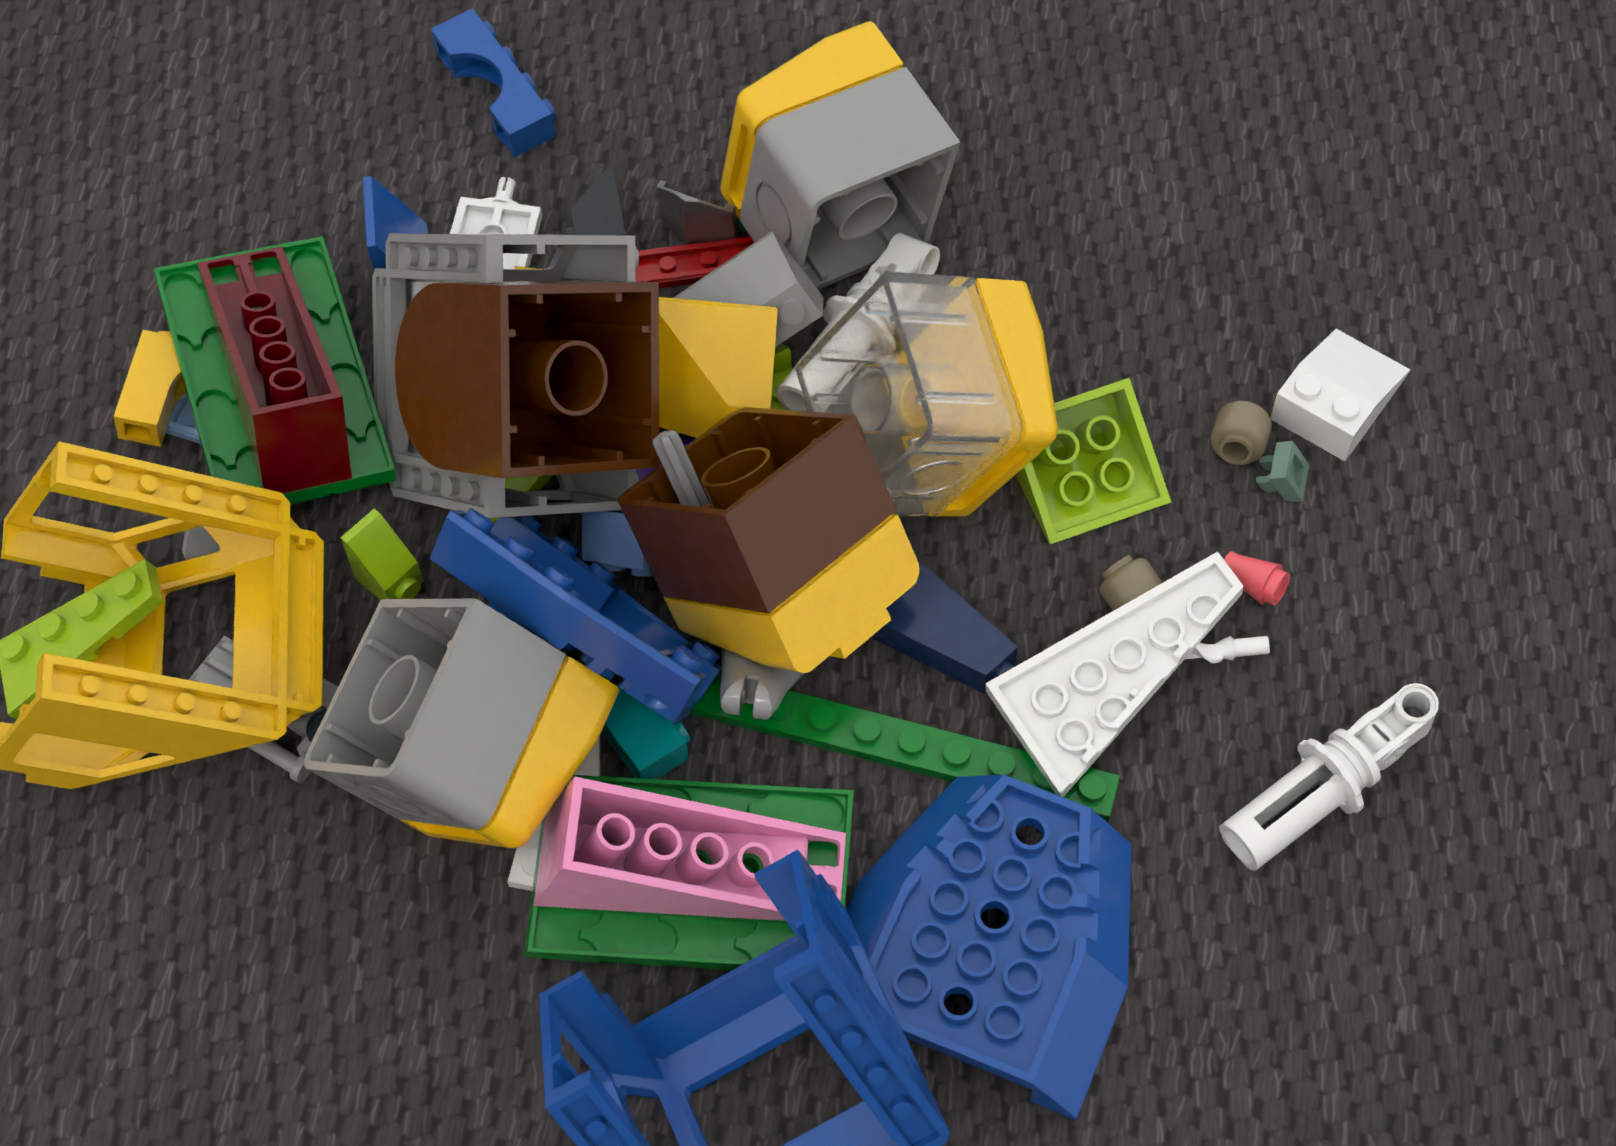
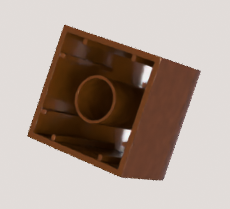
(531, 376)

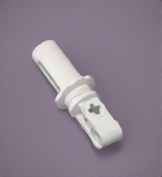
(901, 255)
(1340, 767)

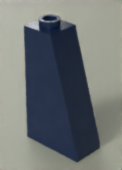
(946, 633)

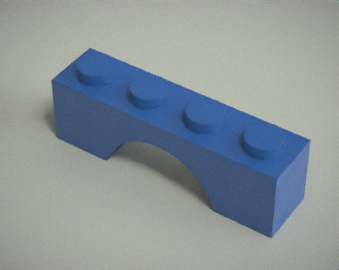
(472, 50)

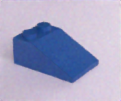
(383, 216)

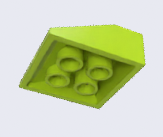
(1096, 466)

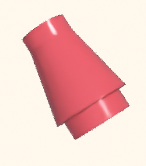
(1260, 578)

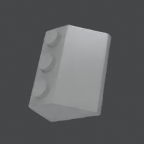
(764, 277)

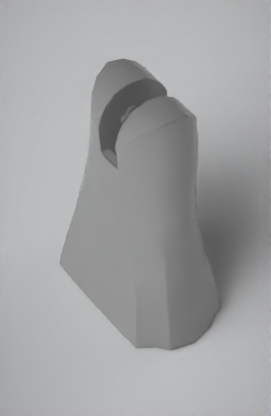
(753, 684)

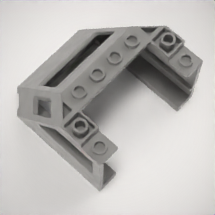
(427, 259)

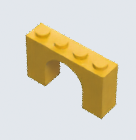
(149, 390)

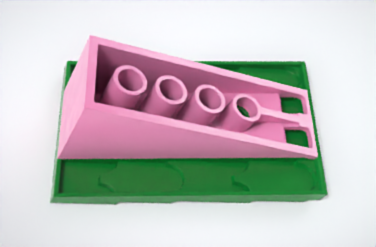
(671, 868)

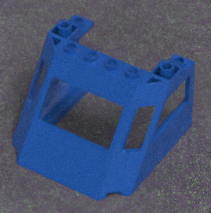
(737, 1018)

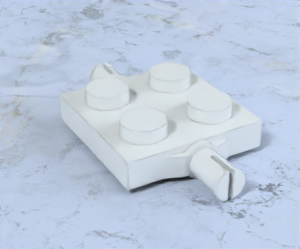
(498, 216)

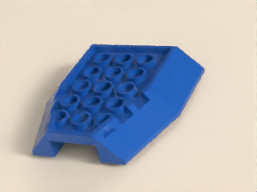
(576, 607)
(1039, 984)

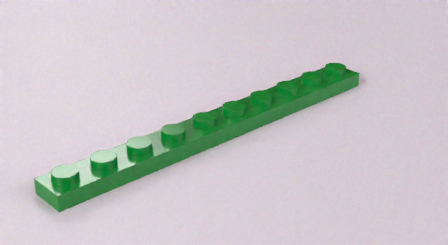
(903, 744)

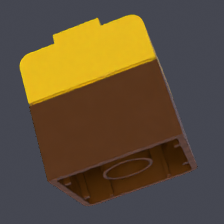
(789, 550)

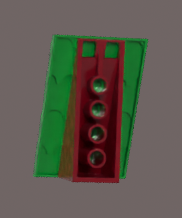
(275, 371)

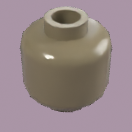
(1241, 432)
(1127, 581)

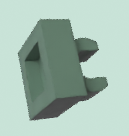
(1287, 473)

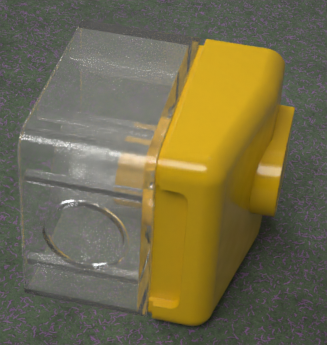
(942, 385)

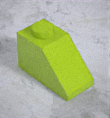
(381, 559)

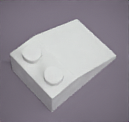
(1337, 393)

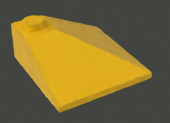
(713, 361)

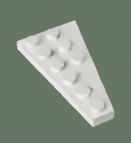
(1093, 683)

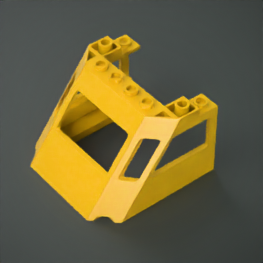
(108, 713)

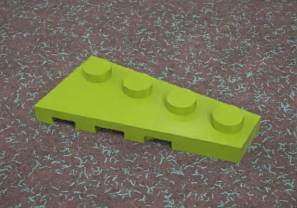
(77, 629)

